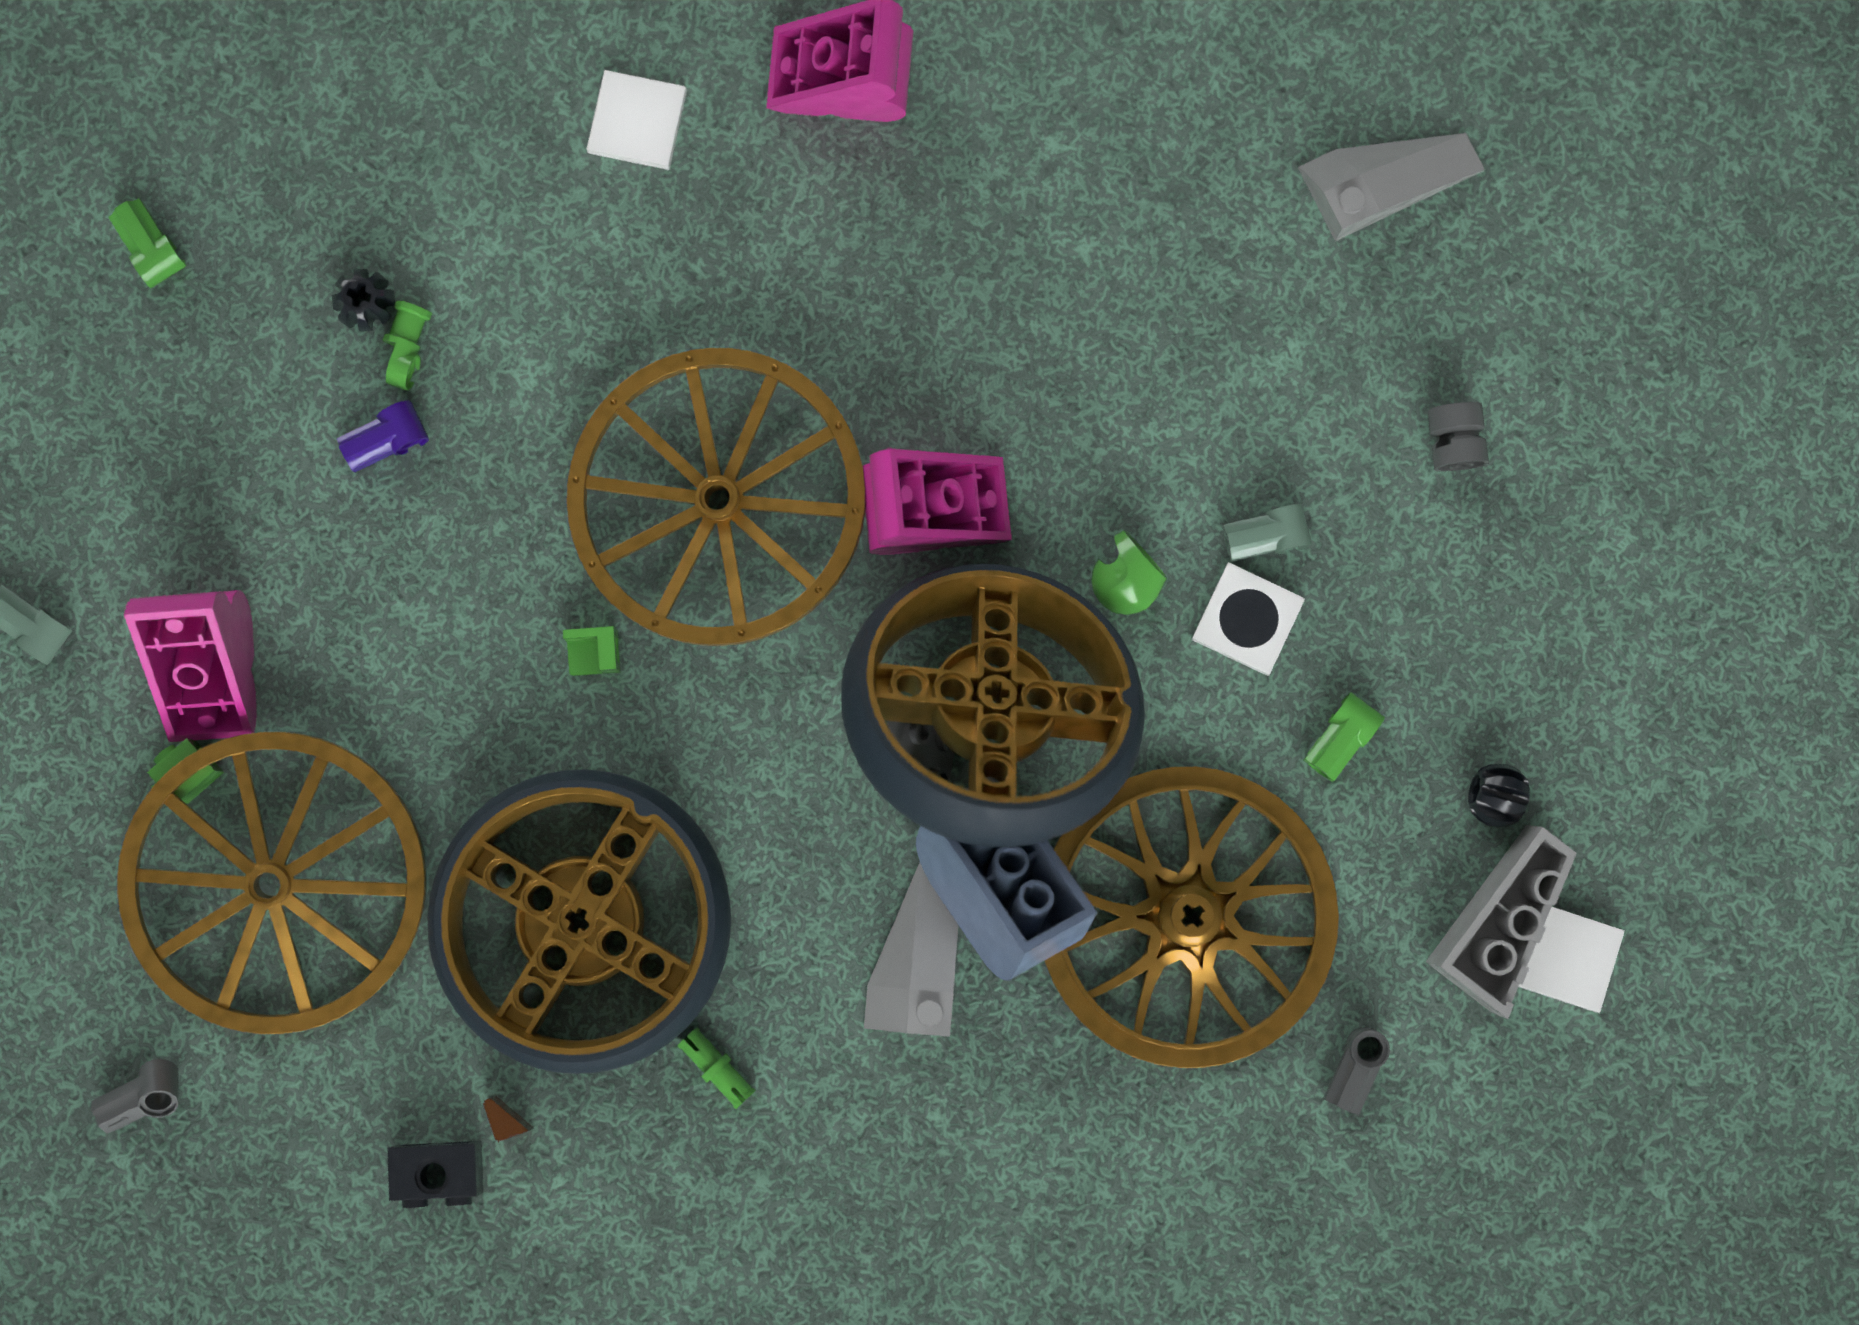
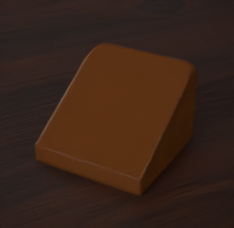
(503, 1120)

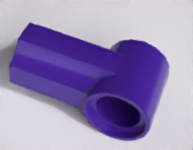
(389, 434)

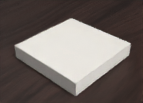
(636, 119)
(1574, 960)

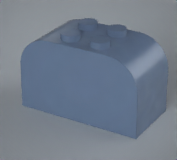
(1007, 900)

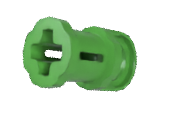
(404, 338)

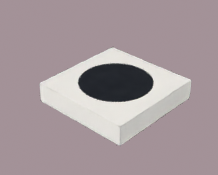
(1248, 619)

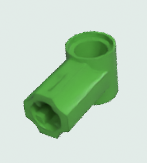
(150, 249)
(1348, 730)

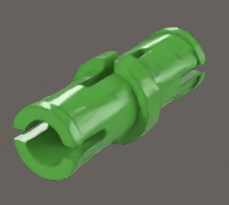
(716, 1068)

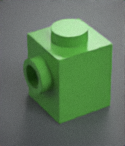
(172, 756)

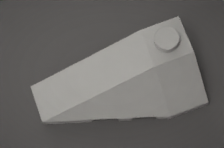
(1377, 180)
(916, 967)

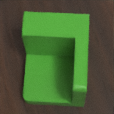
(592, 650)

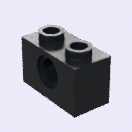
(408, 1173)

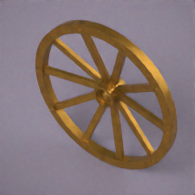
(690, 363)
(153, 958)

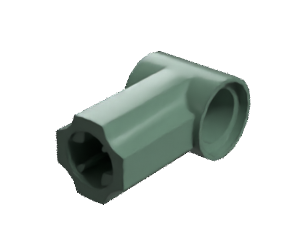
(1274, 532)
(33, 628)

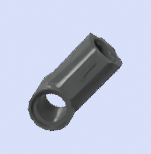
(1356, 1075)
(149, 1095)

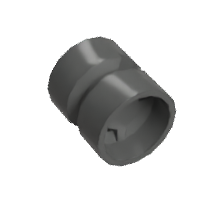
(1458, 436)

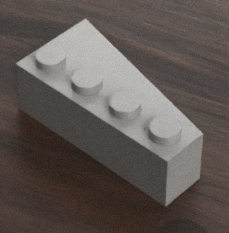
(1500, 926)

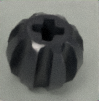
(369, 311)
(1498, 795)

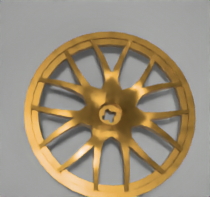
(1197, 946)

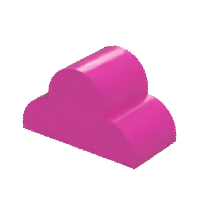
(843, 63)
(934, 501)
(197, 662)

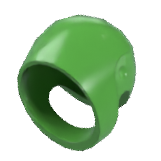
(1130, 581)

